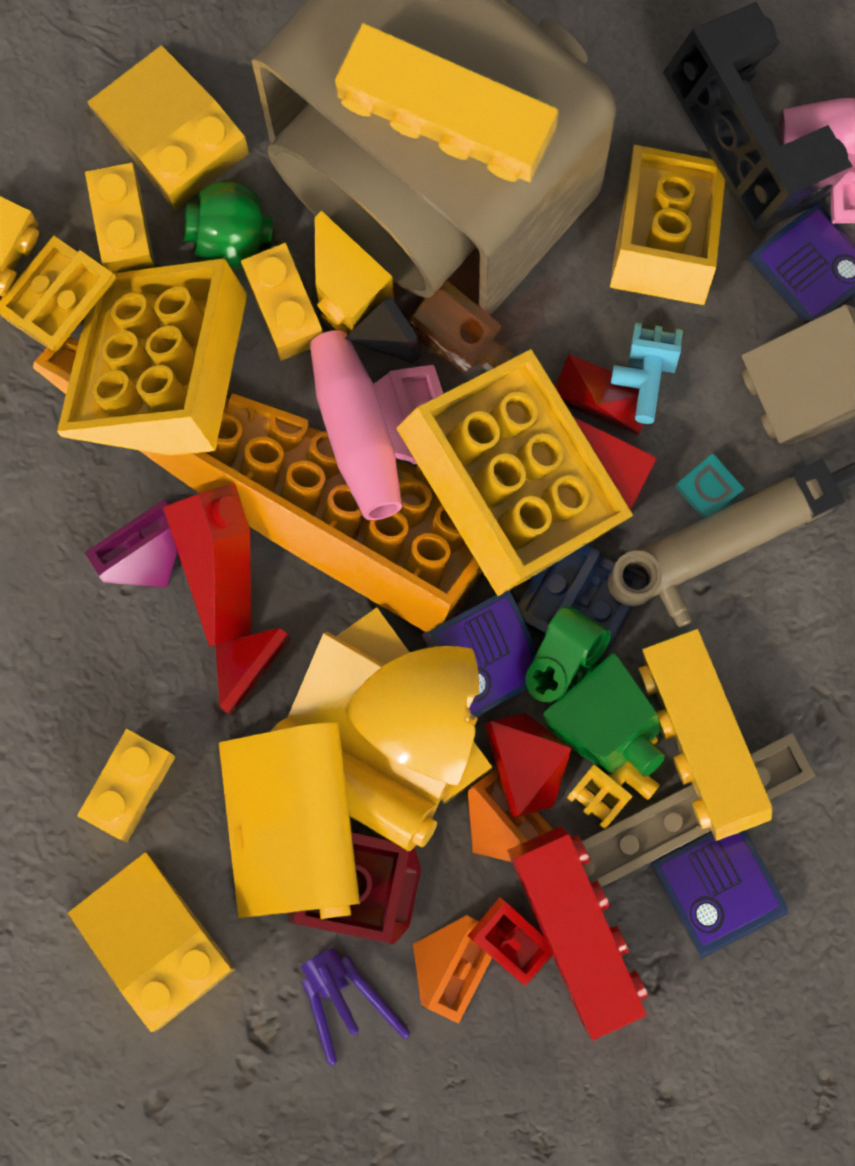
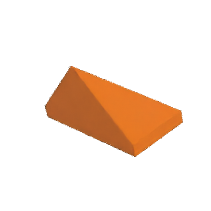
(492, 822)
(449, 968)

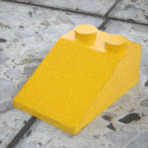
(170, 127)
(669, 226)
(150, 942)

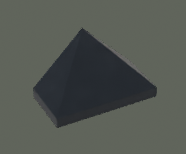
(387, 332)

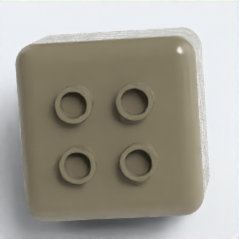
(403, 195)

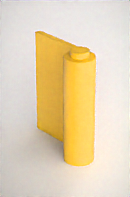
(378, 789)
(289, 822)

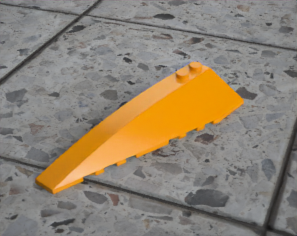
(302, 503)

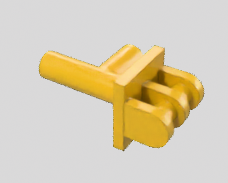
(609, 789)

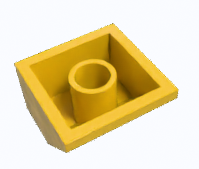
(346, 278)

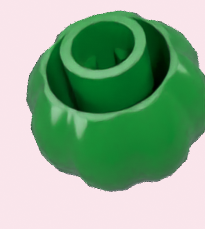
(227, 223)

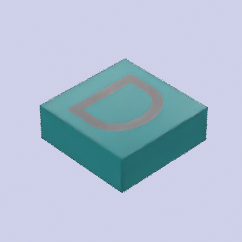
(709, 487)

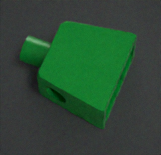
(608, 720)

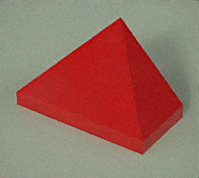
(591, 392)
(243, 663)
(528, 762)
(511, 941)

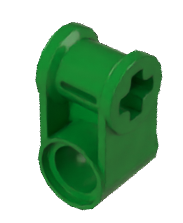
(571, 649)

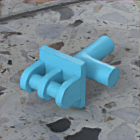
(655, 353)

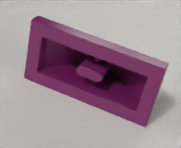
(137, 552)

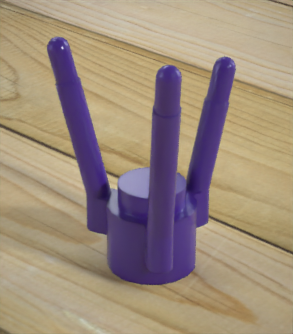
(327, 976)

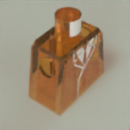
(439, 323)

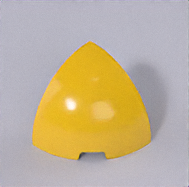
(421, 710)

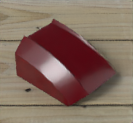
(386, 892)

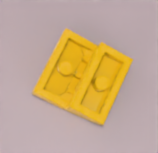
(55, 293)

